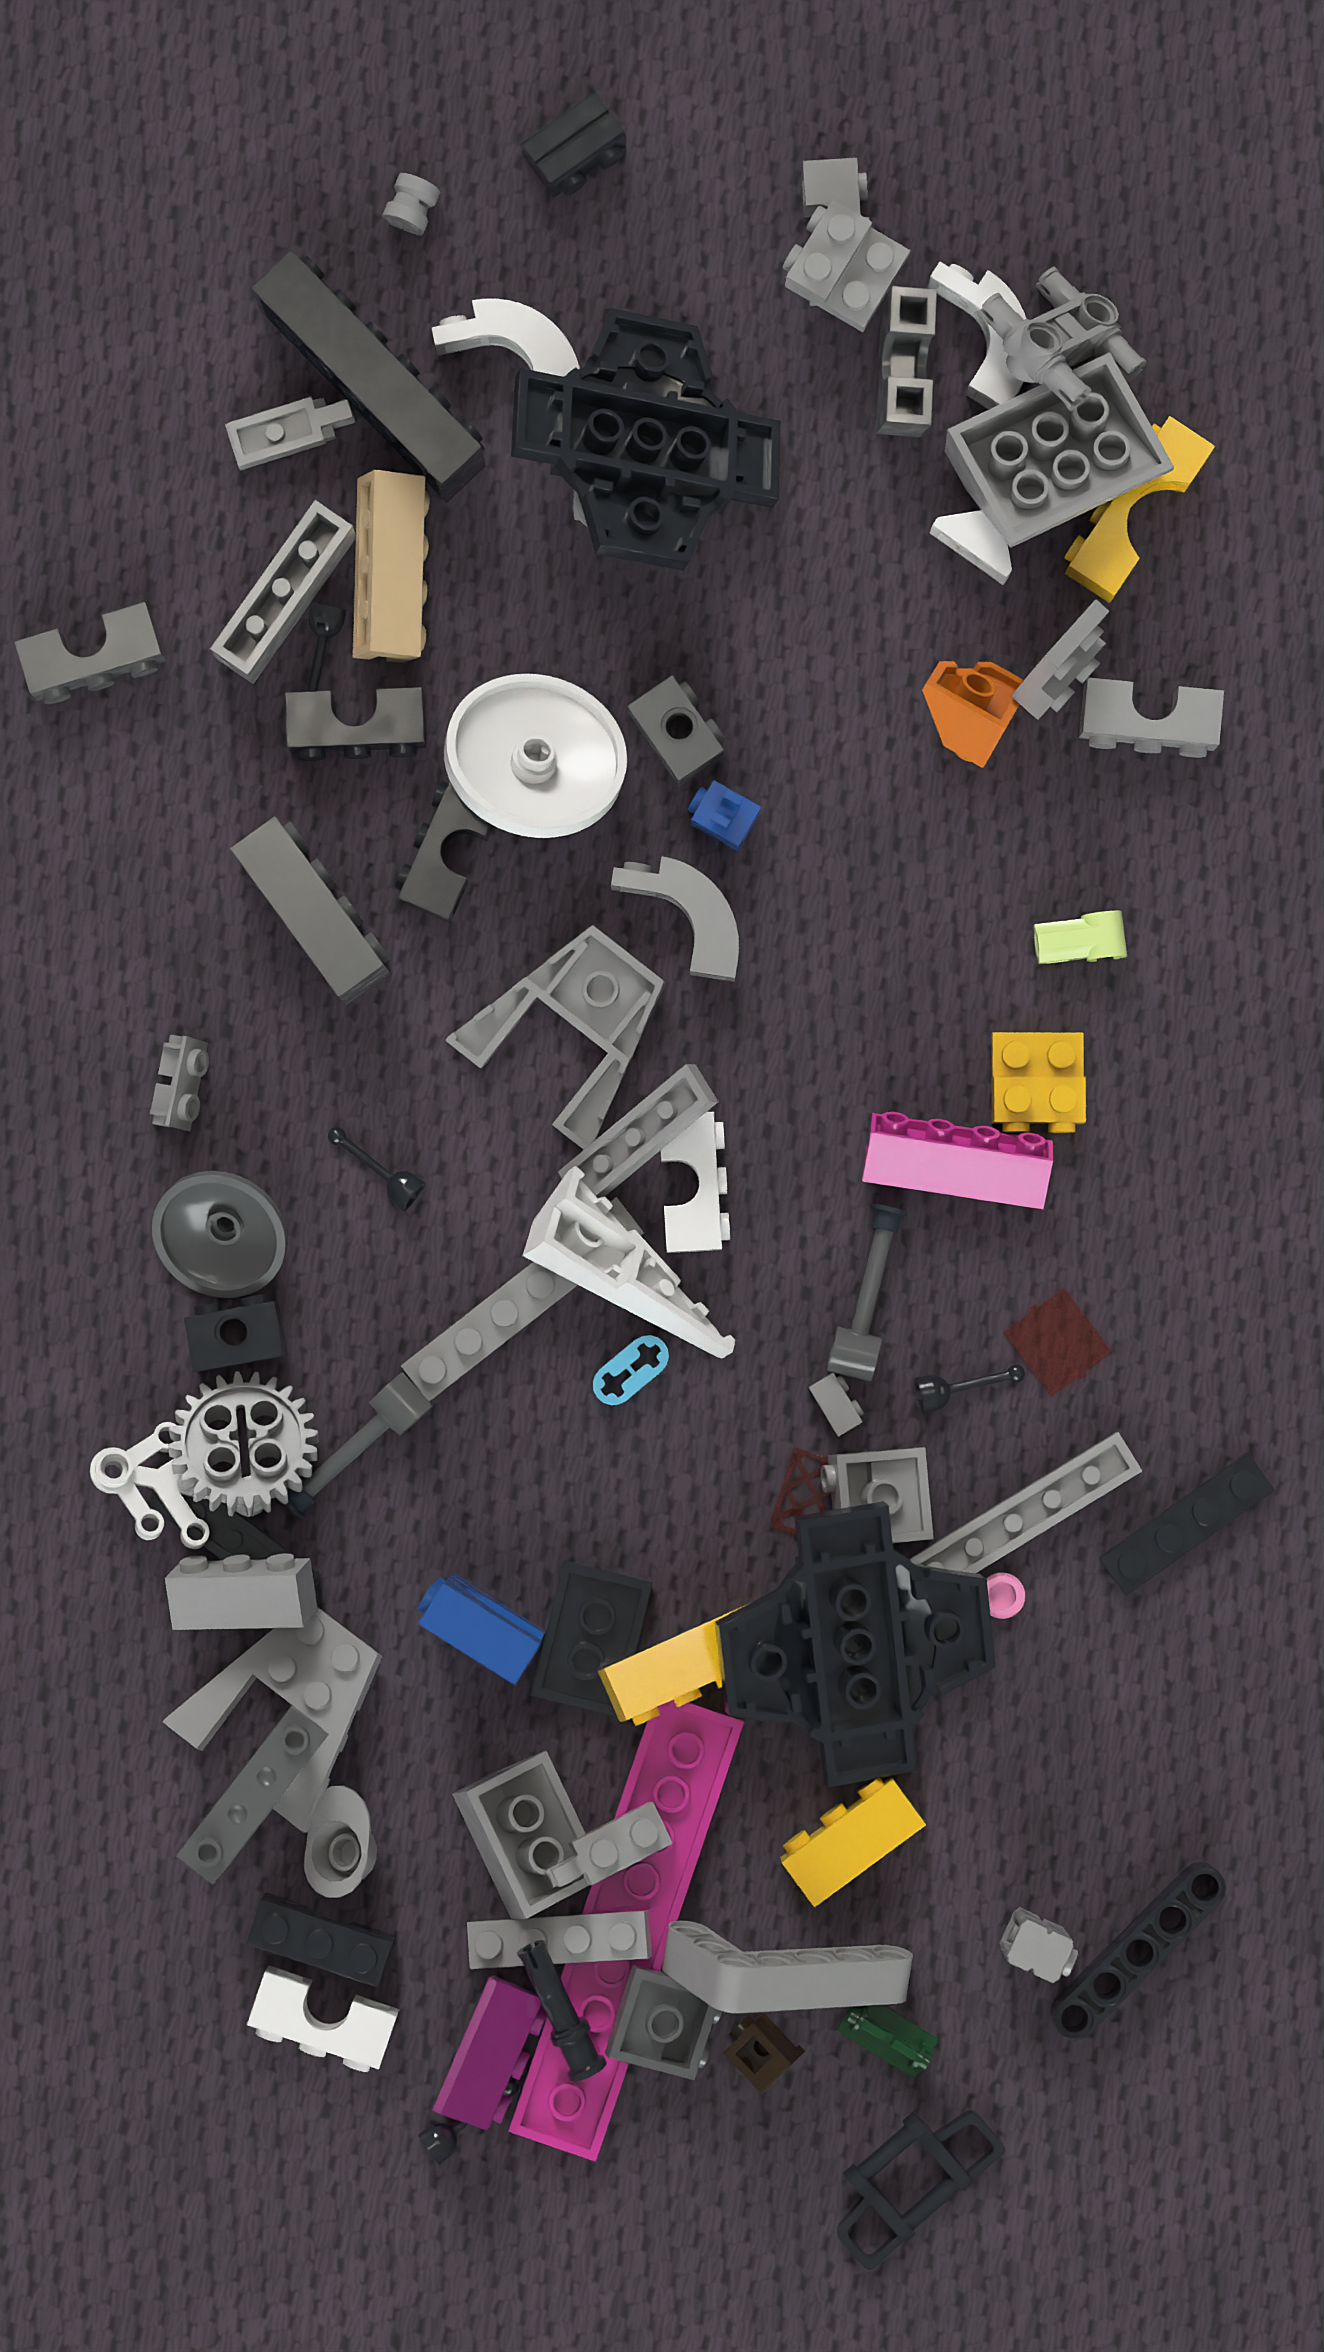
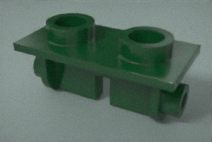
(889, 2037)

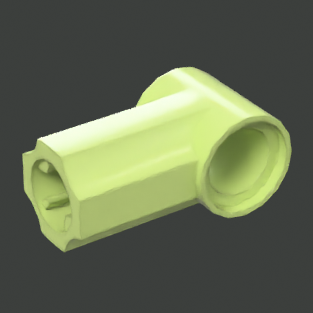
(1085, 938)

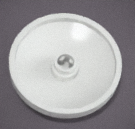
(535, 755)

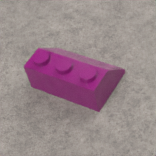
(491, 2054)

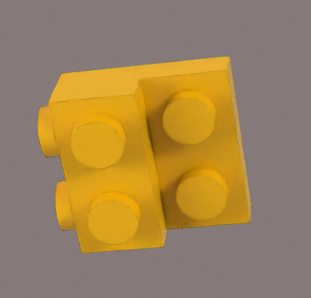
(1038, 1081)

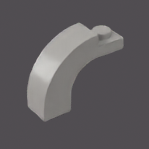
(703, 904)

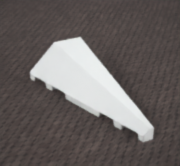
(591, 1248)

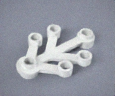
(162, 1480)

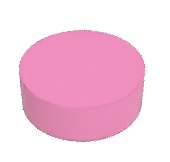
(1005, 1595)

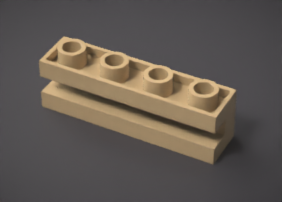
(390, 566)

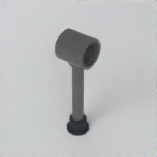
(854, 1349)
(397, 1407)

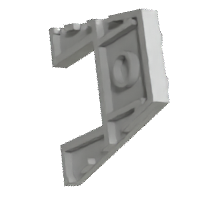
(596, 991)
(312, 1667)

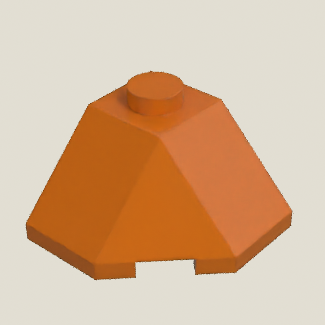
(971, 707)

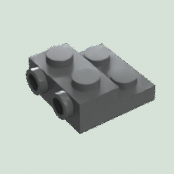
(661, 2025)

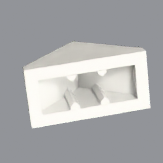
(977, 541)

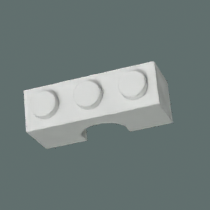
(699, 1222)
(283, 2012)

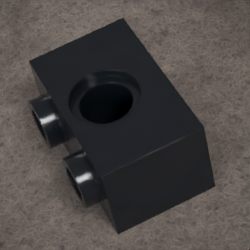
(207, 1340)

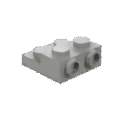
(844, 265)
(1067, 660)
(888, 1476)

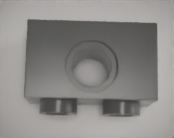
(680, 757)

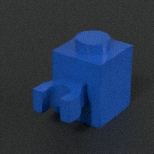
(723, 814)

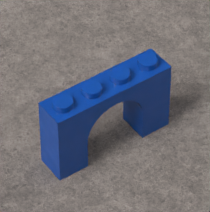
(480, 1626)

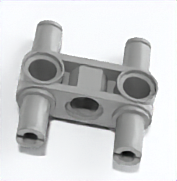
(1053, 342)

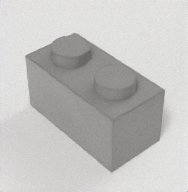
(835, 1403)

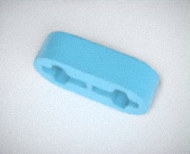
(623, 1361)

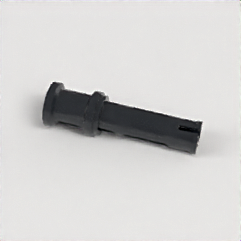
(569, 2030)

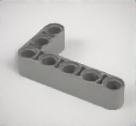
(783, 1978)

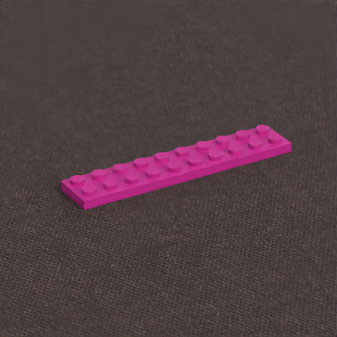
(682, 1771)

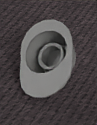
(339, 1843)

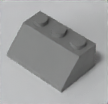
(522, 1829)

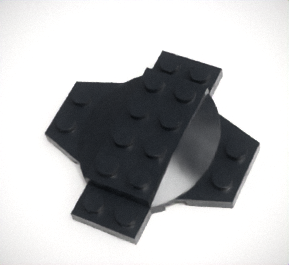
(646, 439)
(855, 1643)

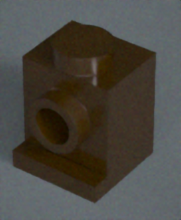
(758, 2066)

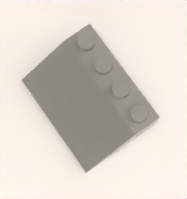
(1043, 464)

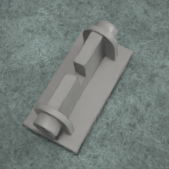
(186, 1063)

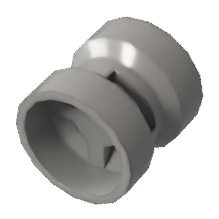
(411, 203)

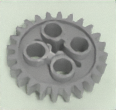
(201, 1447)

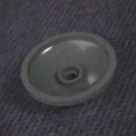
(207, 1252)

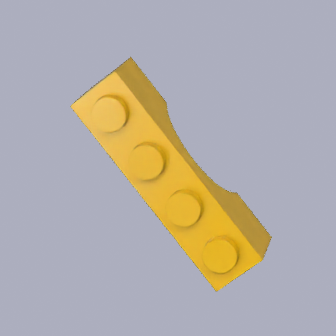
(1107, 555)

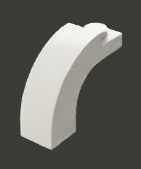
(509, 326)
(993, 381)

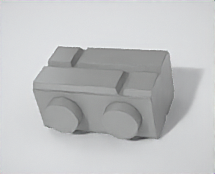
(1038, 1946)

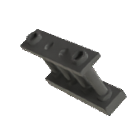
(252, 1795)

